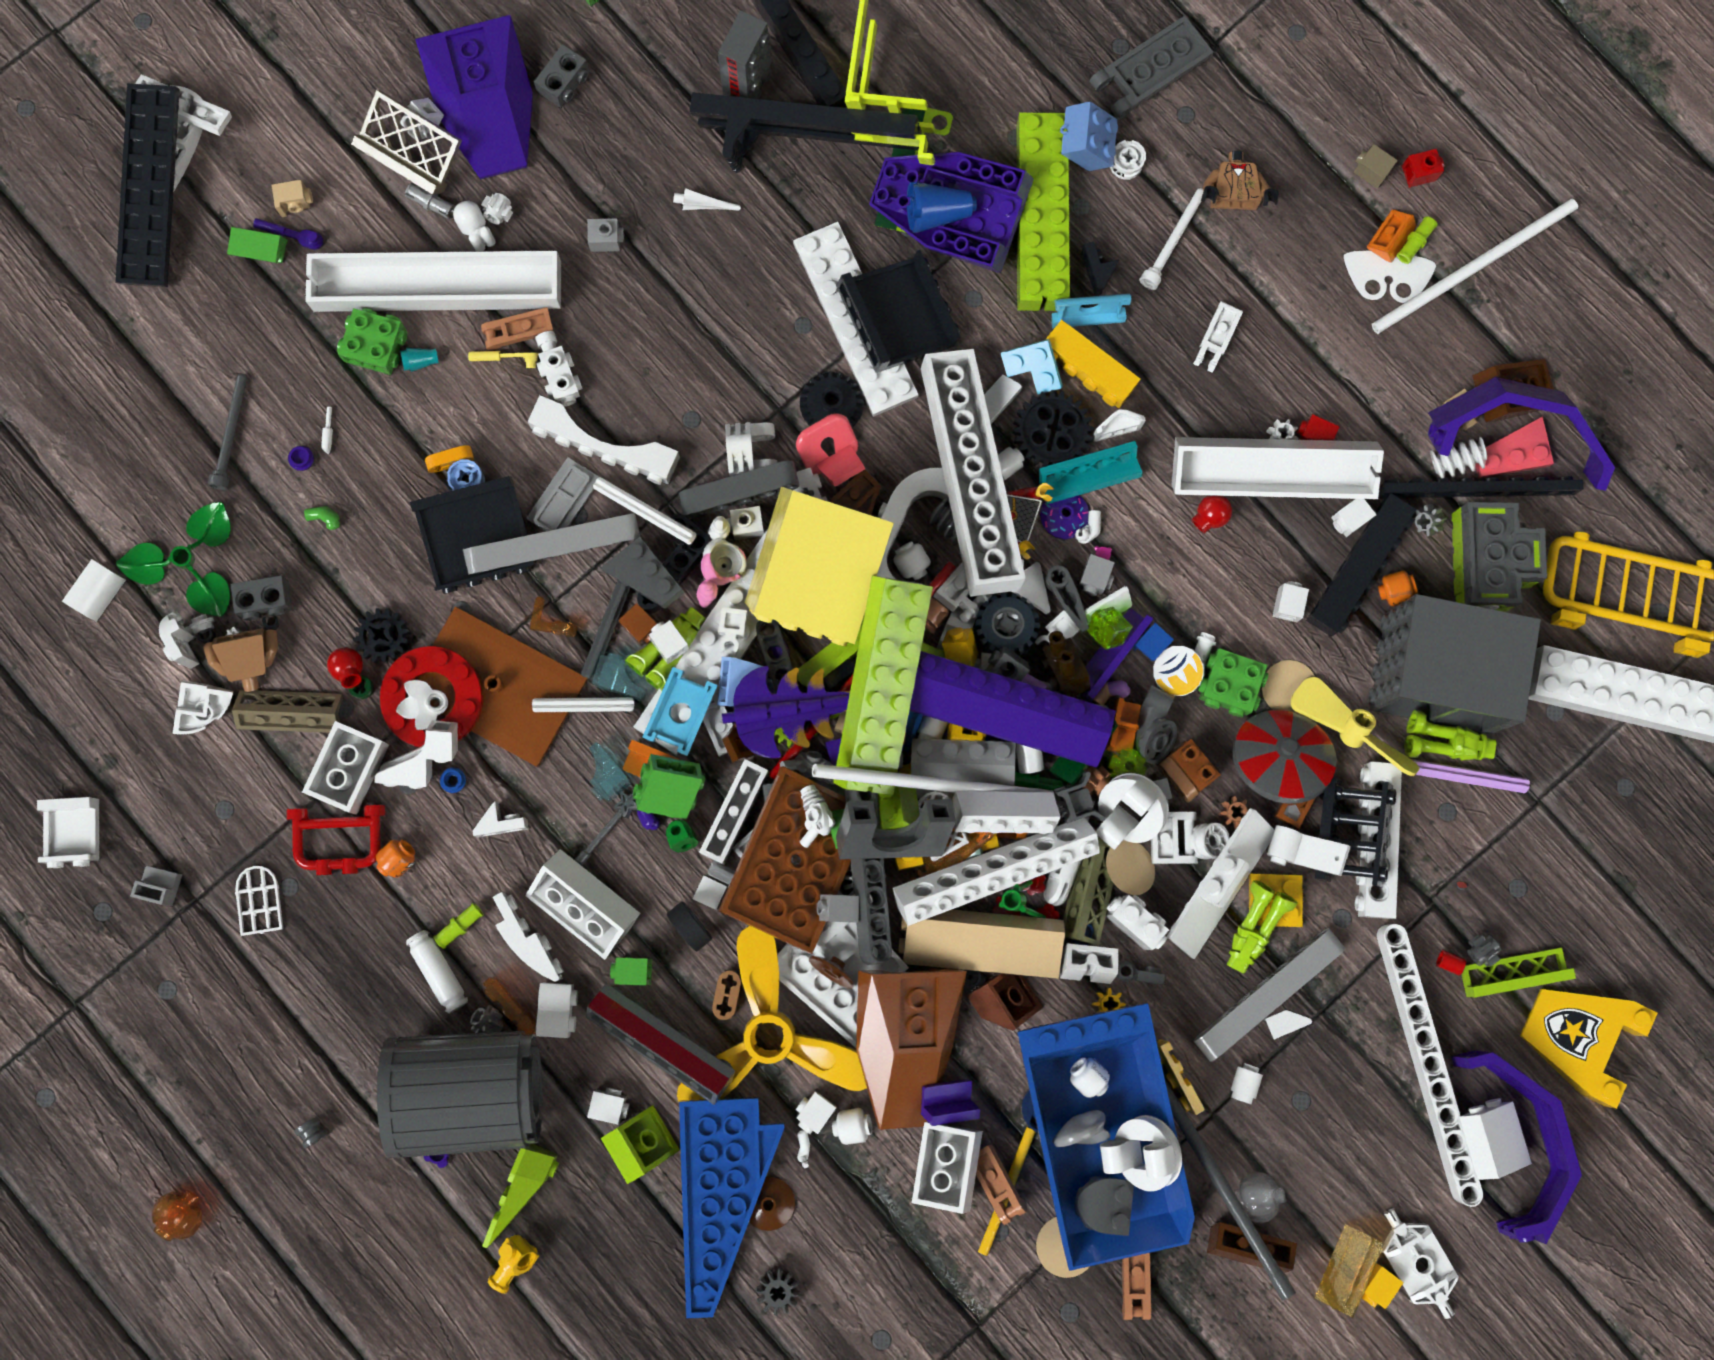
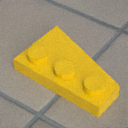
(1189, 1098)

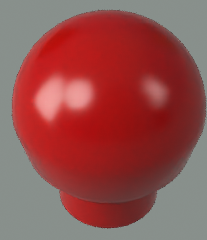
(1212, 512)
(345, 666)

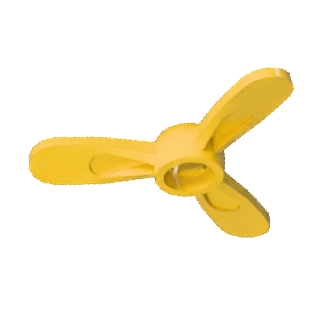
(761, 983)

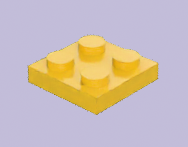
(1286, 884)

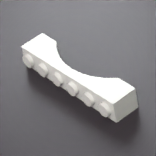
(651, 459)

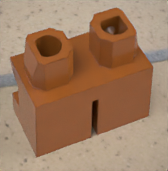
(1194, 764)

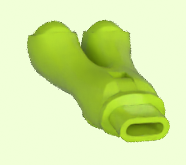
(642, 660)

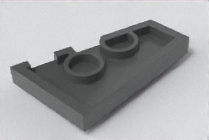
(643, 572)

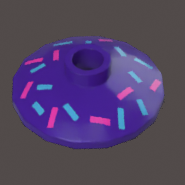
(1062, 526)

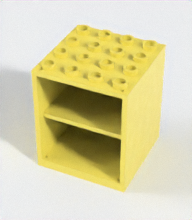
(817, 567)

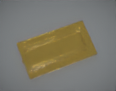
(1349, 1270)

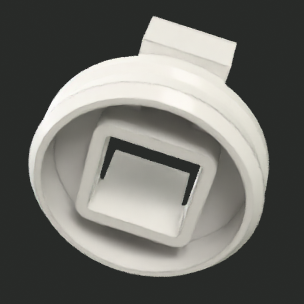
(1141, 796)
(1161, 1157)

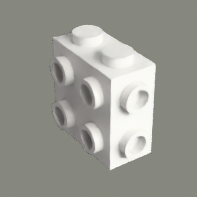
(1136, 922)

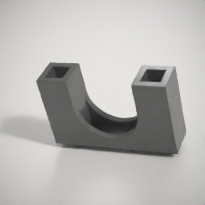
(925, 837)

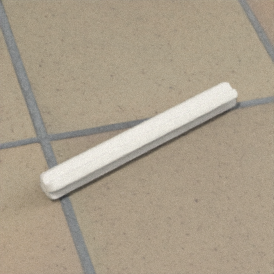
(644, 510)

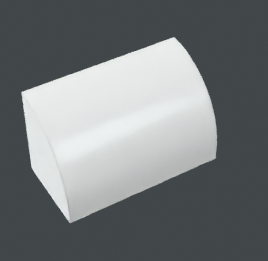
(93, 590)

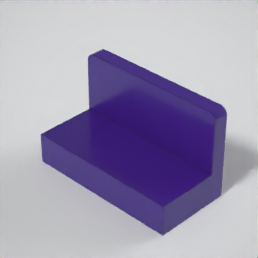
(948, 1102)

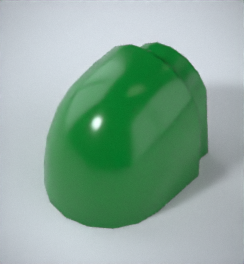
(681, 836)

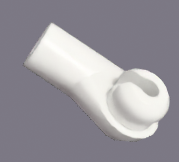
(1091, 530)

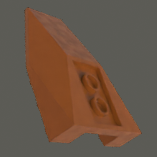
(905, 1037)

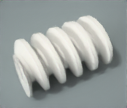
(1460, 458)

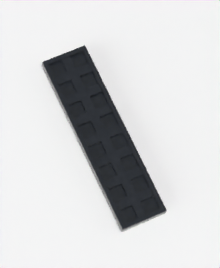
(147, 185)

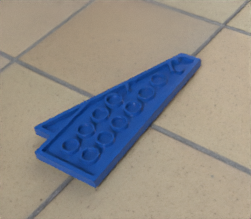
(722, 1176)

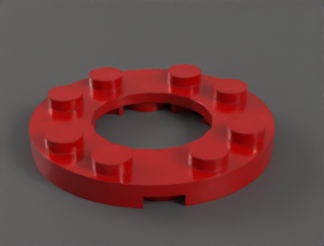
(442, 661)

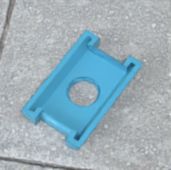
(1106, 312)
(679, 691)

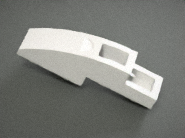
(530, 949)

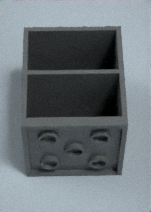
(1455, 664)

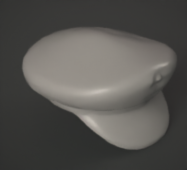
(1083, 1129)

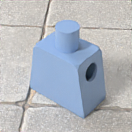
(730, 676)

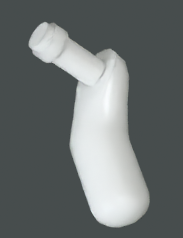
(804, 1149)

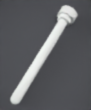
(1152, 277)

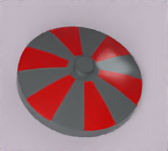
(1284, 756)

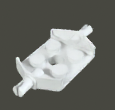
(1404, 1247)

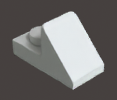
(492, 824)

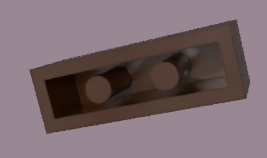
(1231, 1243)

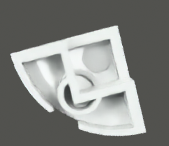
(199, 706)

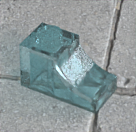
(613, 677)
(608, 777)

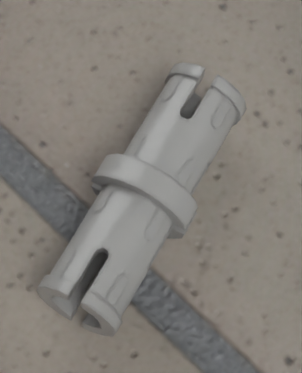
(430, 201)

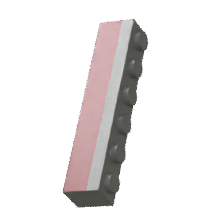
(660, 1043)

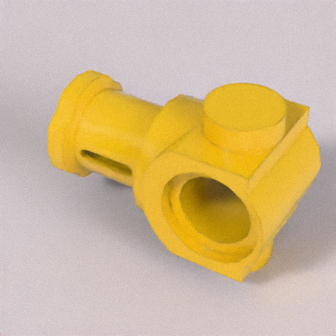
(515, 1259)

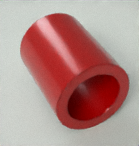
(1451, 962)

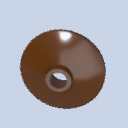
(832, 970)
(782, 1211)

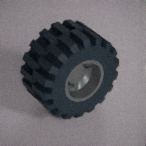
(1007, 623)

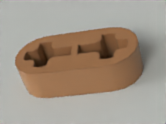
(1178, 779)
(720, 993)

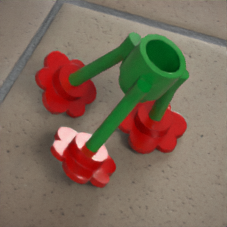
(1015, 900)

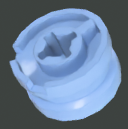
(462, 468)

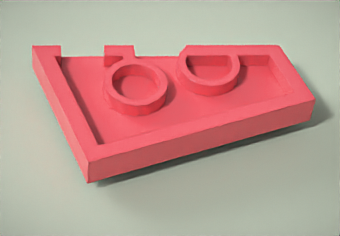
(1518, 451)

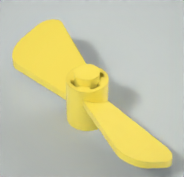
(1322, 705)

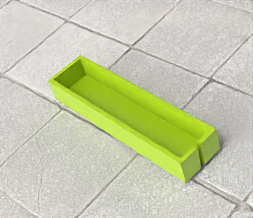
(1044, 222)
(883, 679)

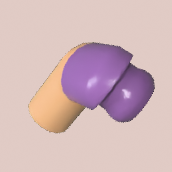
(1111, 689)

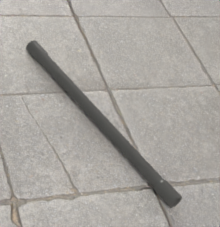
(1275, 1274)

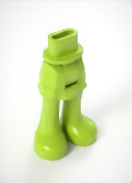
(1461, 744)
(1249, 941)

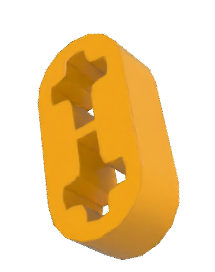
(443, 460)

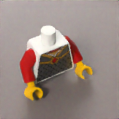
(1024, 510)

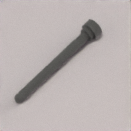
(219, 477)

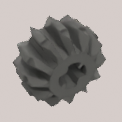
(776, 1282)

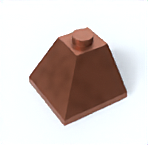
(1005, 1000)

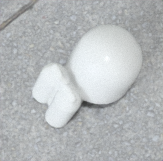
(472, 223)

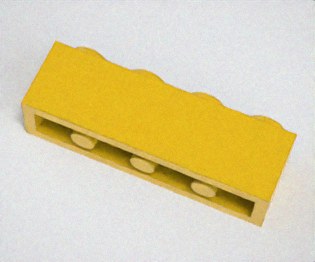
(1092, 365)

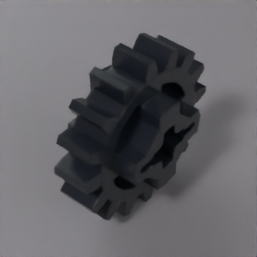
(375, 643)

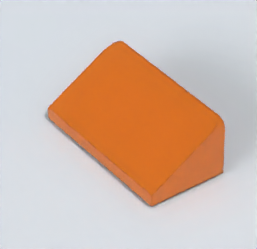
(1392, 235)

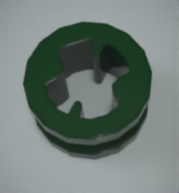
(369, 689)

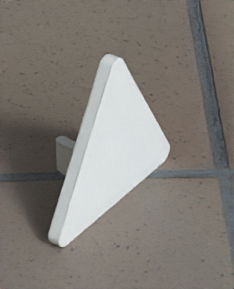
(1034, 588)

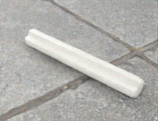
(583, 704)

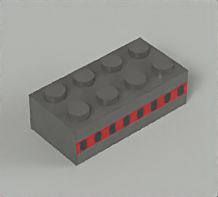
(745, 57)

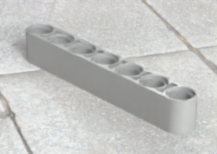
(551, 543)
(1269, 994)

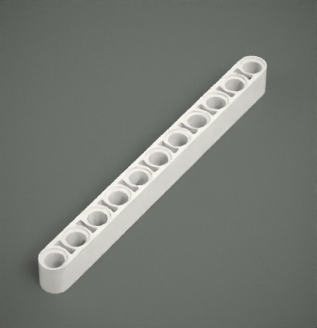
(1438, 1073)

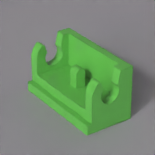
(256, 245)

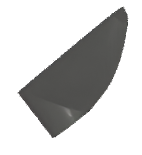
(1067, 595)
(1154, 706)

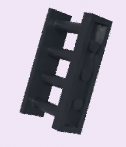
(1333, 816)

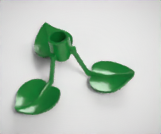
(208, 594)

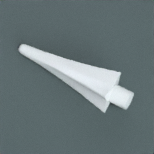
(693, 200)

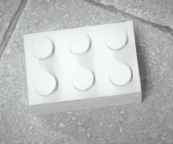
(345, 768)
(947, 1167)

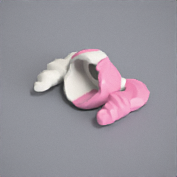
(715, 554)

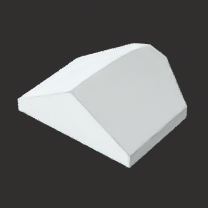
(1119, 423)

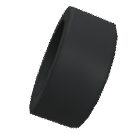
(689, 926)

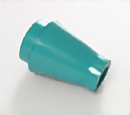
(417, 358)

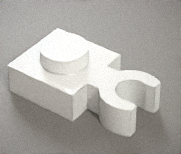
(1061, 623)
(731, 624)

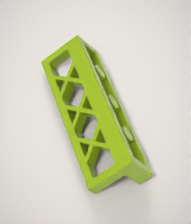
(828, 660)
(1523, 981)

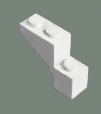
(415, 767)

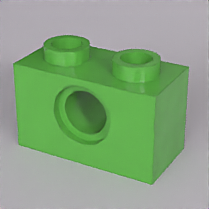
(632, 971)

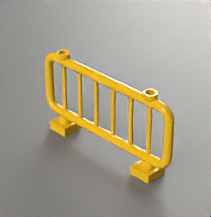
(1570, 618)

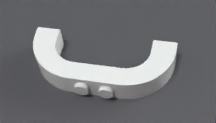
(915, 486)

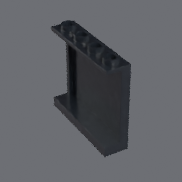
(898, 312)
(466, 520)

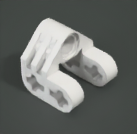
(739, 445)

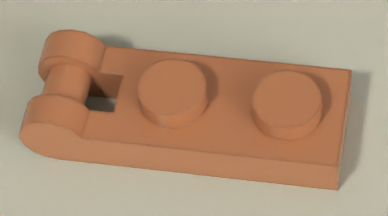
(516, 328)
(998, 1185)
(1136, 1285)

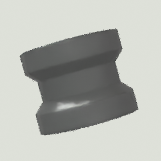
(311, 1132)

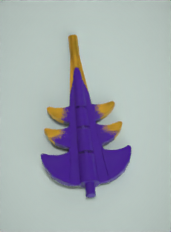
(761, 713)

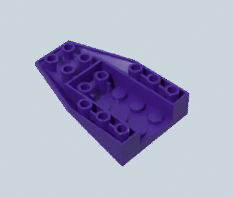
(483, 92)
(976, 239)

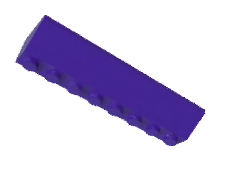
(1011, 710)

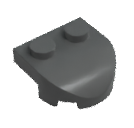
(1105, 1205)

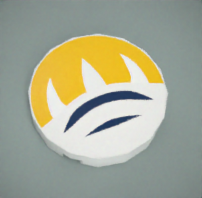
(1179, 670)

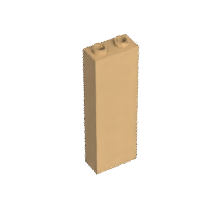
(985, 943)

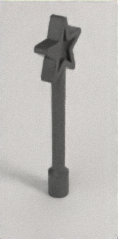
(624, 809)

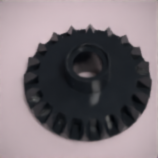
(831, 385)

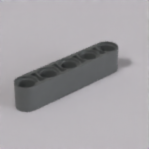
(738, 489)

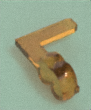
(556, 627)

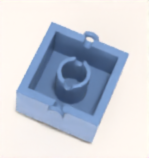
(1089, 136)

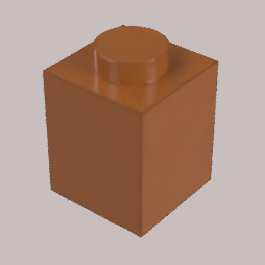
(638, 624)

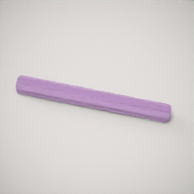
(1472, 776)

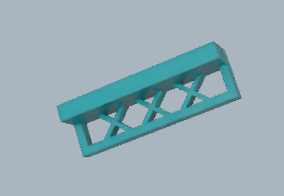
(1090, 473)

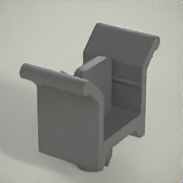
(1076, 801)

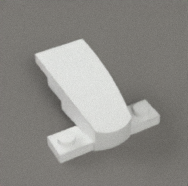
(193, 117)

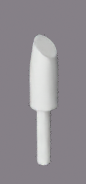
(327, 432)

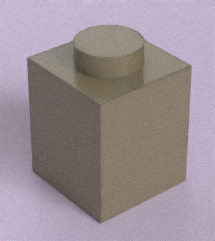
(1374, 165)

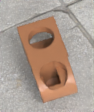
(936, 615)

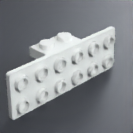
(1221, 883)

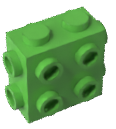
(372, 340)
(1232, 682)
(668, 786)

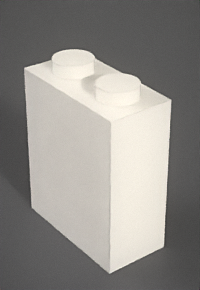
(1495, 1139)

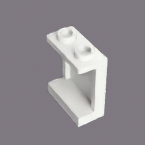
(70, 831)

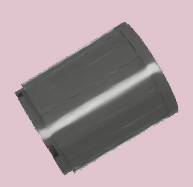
(459, 1093)

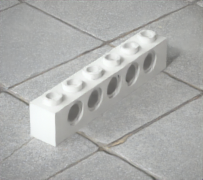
(1385, 905)

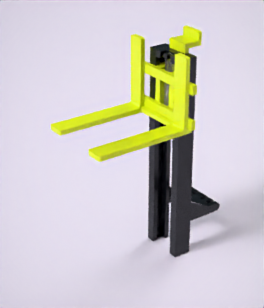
(749, 117)

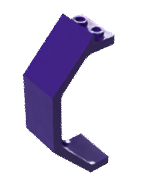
(1498, 391)
(1558, 1144)

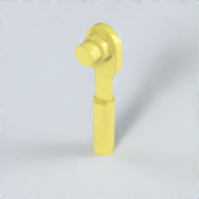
(530, 358)

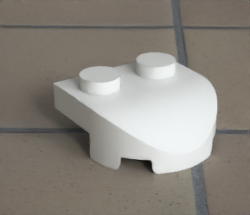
(176, 640)

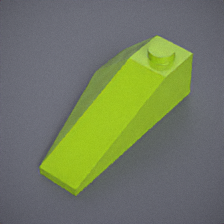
(526, 1178)

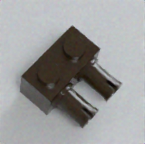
(1064, 666)

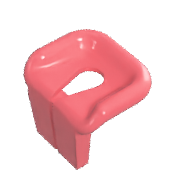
(840, 465)

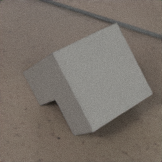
(157, 886)

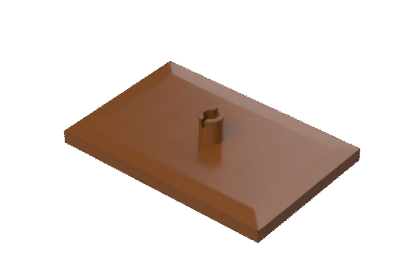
(520, 678)
(771, 889)

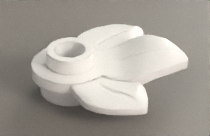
(418, 704)

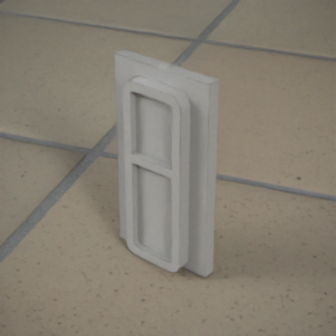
(563, 497)

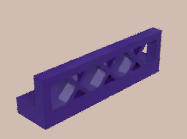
(1106, 661)

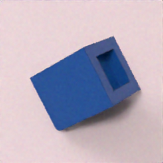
(1153, 642)

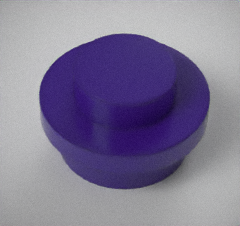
(301, 458)

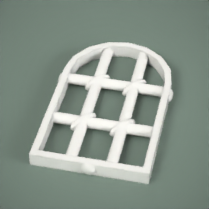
(266, 908)

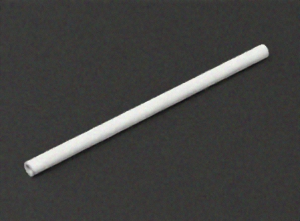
(1474, 266)
(910, 780)

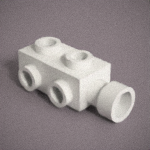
(558, 372)

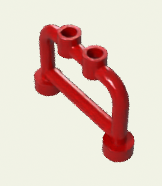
(348, 865)

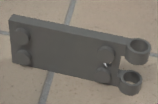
(1154, 65)

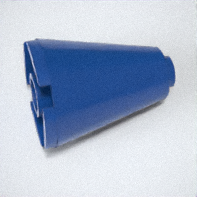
(937, 205)

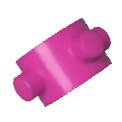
(1103, 552)

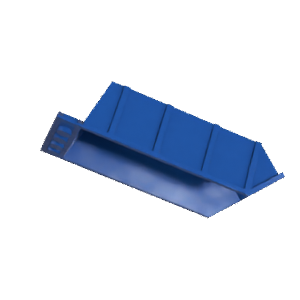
(1128, 1050)

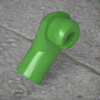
(324, 513)

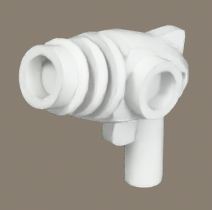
(818, 816)

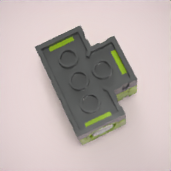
(1495, 555)

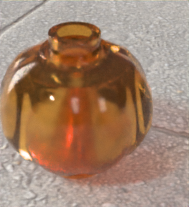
(177, 1215)

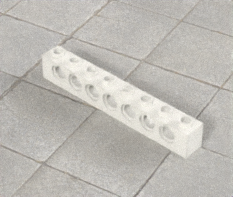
(995, 871)

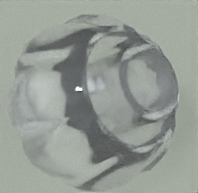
(1260, 1197)

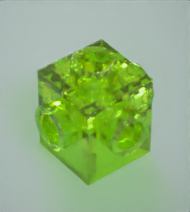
(1109, 627)
(1118, 761)

